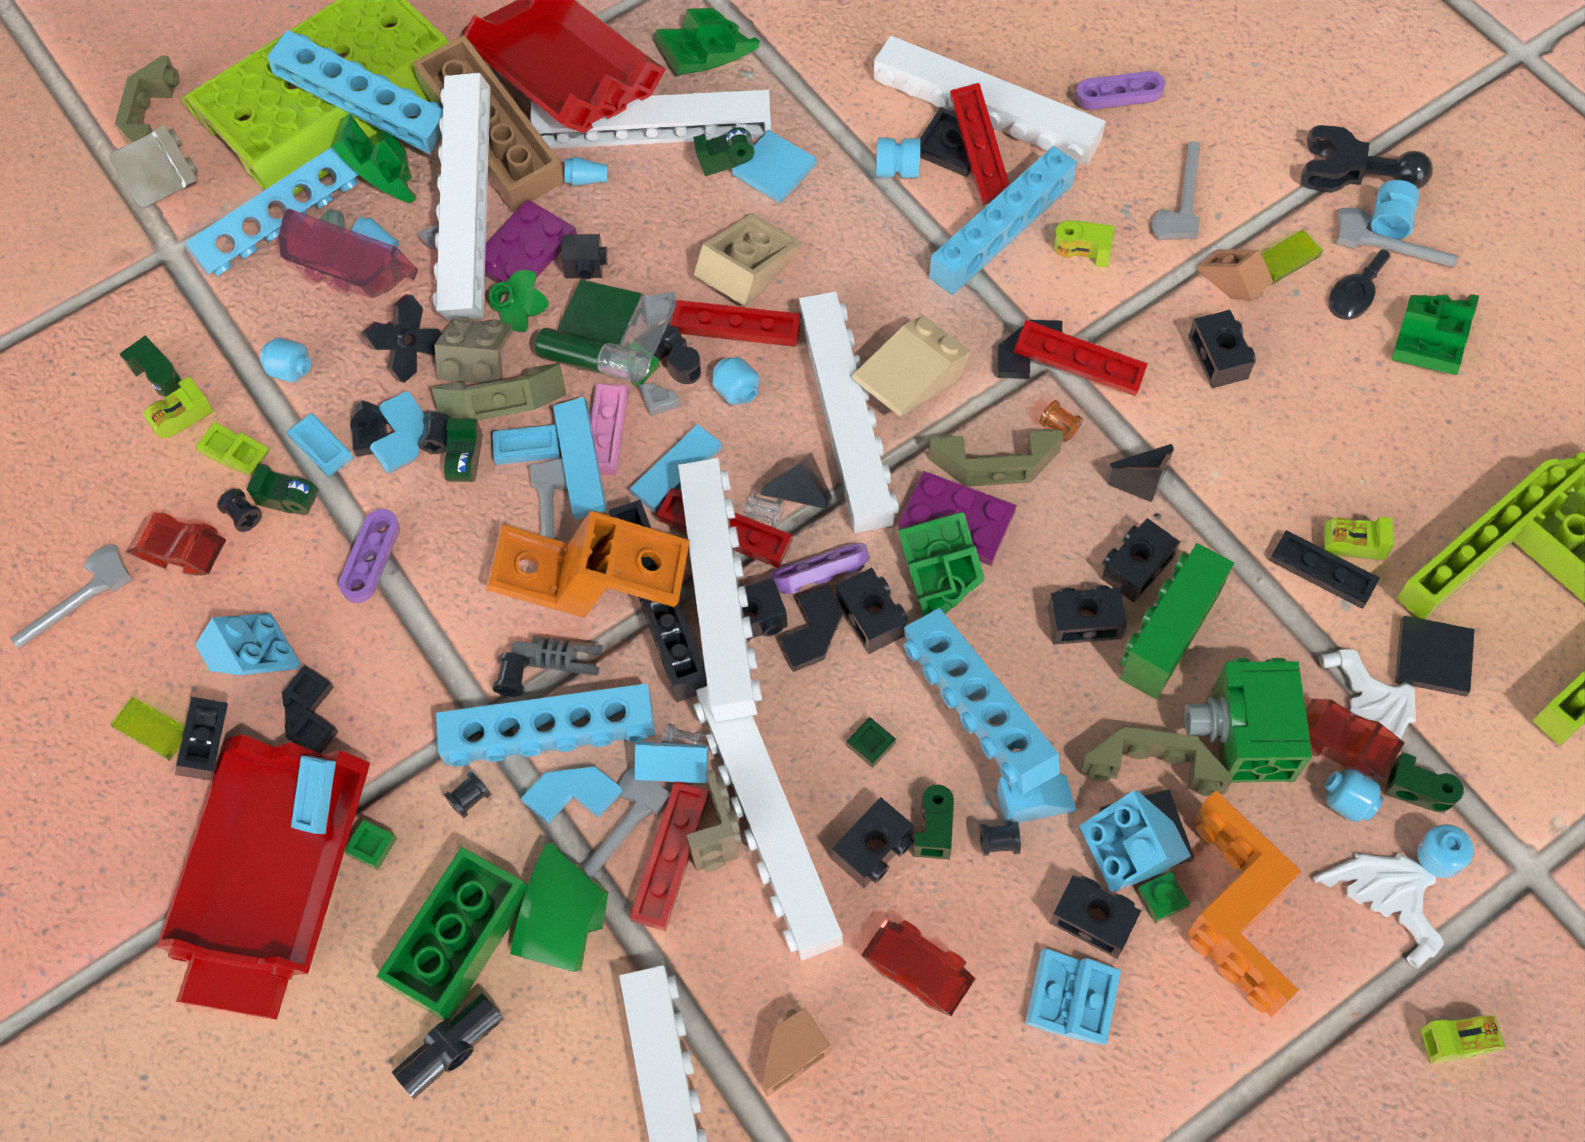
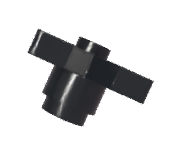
(403, 337)

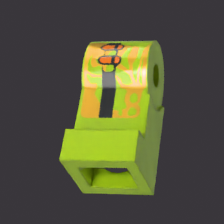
(1084, 240)
(178, 410)
(1359, 537)
(1462, 1038)

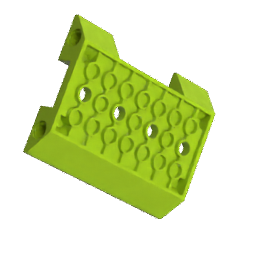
(292, 124)

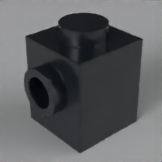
(583, 256)

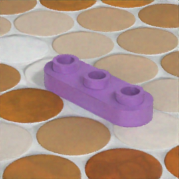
(1120, 90)
(369, 543)
(820, 567)

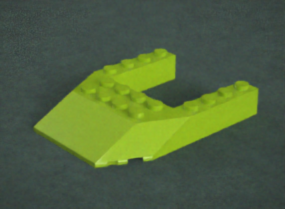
(1549, 524)

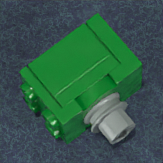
(1257, 720)

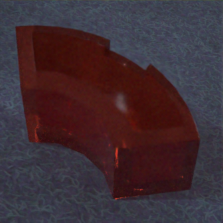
(186, 545)
(1351, 739)
(919, 966)

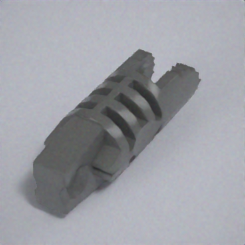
(557, 654)

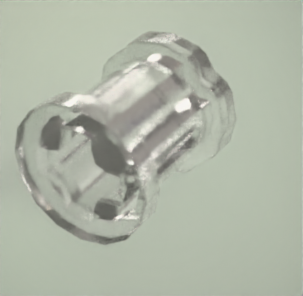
(764, 509)
(672, 735)

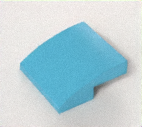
(1073, 997)

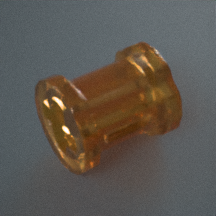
(1060, 419)

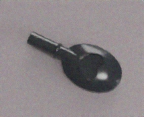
(1356, 292)

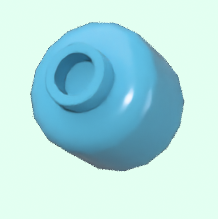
(285, 359)
(736, 380)
(1353, 795)
(1445, 851)

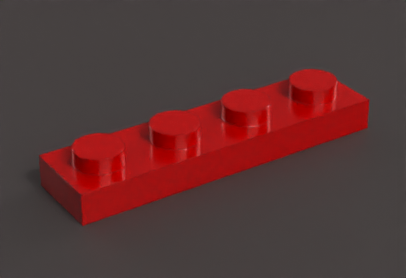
(979, 141)
(736, 323)
(1080, 357)
(754, 537)
(669, 856)

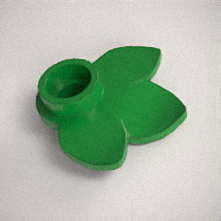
(522, 299)

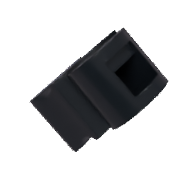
(682, 360)

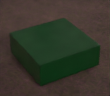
(871, 742)

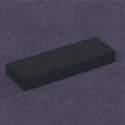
(1324, 569)

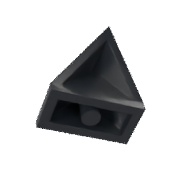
(1140, 473)
(800, 484)

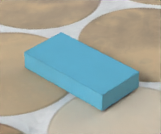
(526, 444)
(320, 445)
(671, 762)
(313, 794)

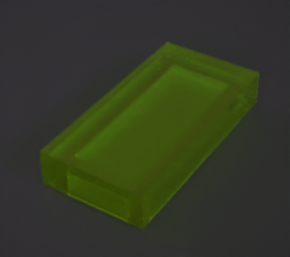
(1291, 255)
(149, 728)

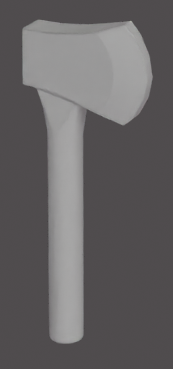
(1184, 224)
(1354, 232)
(545, 479)
(109, 574)
(648, 798)

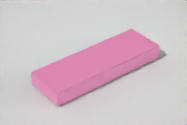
(608, 424)

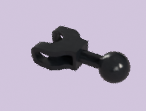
(1349, 161)

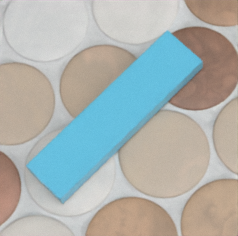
(580, 458)

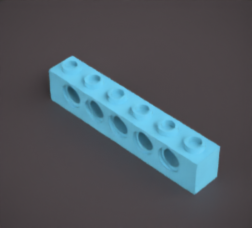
(288, 62)
(1002, 220)
(203, 245)
(459, 725)
(1024, 768)

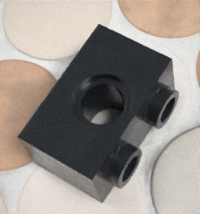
(1220, 364)
(1134, 576)
(768, 606)
(1072, 627)
(873, 629)
(201, 738)
(879, 823)
(1104, 935)

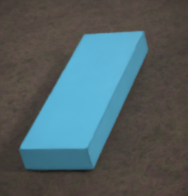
(664, 475)

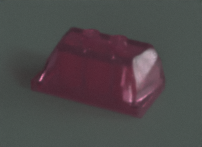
(341, 256)

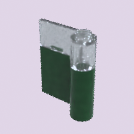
(607, 331)

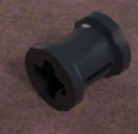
(435, 433)
(239, 510)
(510, 674)
(467, 794)
(1000, 838)

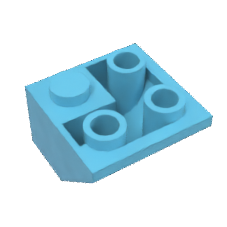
(246, 645)
(1133, 841)

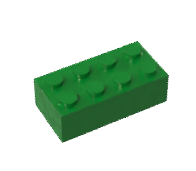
(1174, 619)
(453, 934)

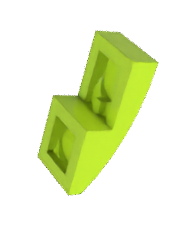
(232, 450)

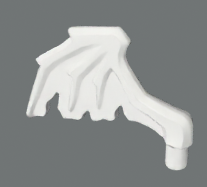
(1378, 701)
(1391, 887)

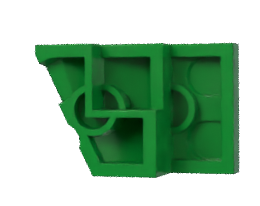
(703, 42)
(377, 158)
(1435, 332)
(941, 561)
(558, 912)

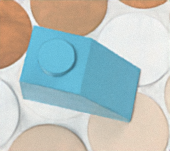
(1041, 802)

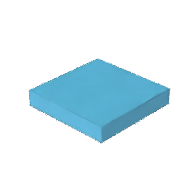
(775, 167)

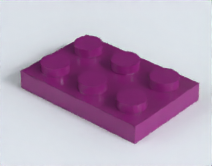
(525, 242)
(985, 514)

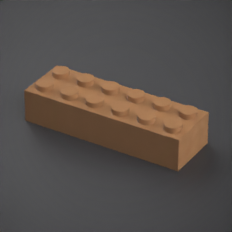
(518, 157)

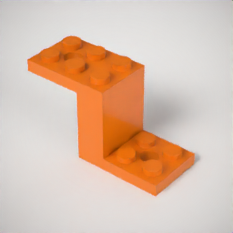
(598, 557)
(1221, 925)

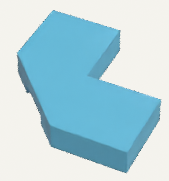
(402, 445)
(557, 789)

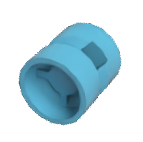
(898, 158)
(1395, 209)

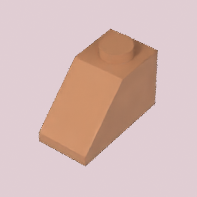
(1237, 272)
(793, 1049)

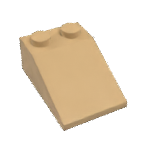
(745, 258)
(913, 365)

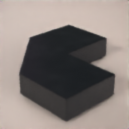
(1012, 364)
(813, 642)
(300, 701)

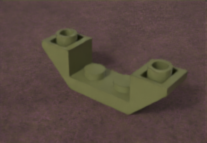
(151, 81)
(501, 397)
(949, 455)
(1205, 770)

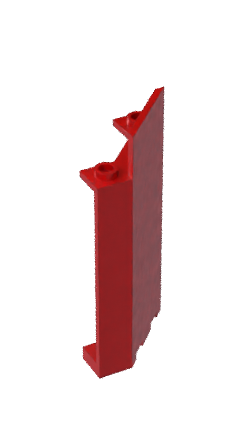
(564, 59)
(252, 883)

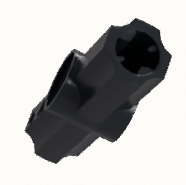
(447, 1045)

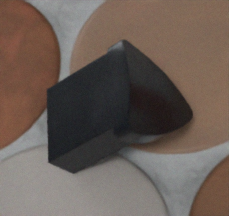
(367, 427)

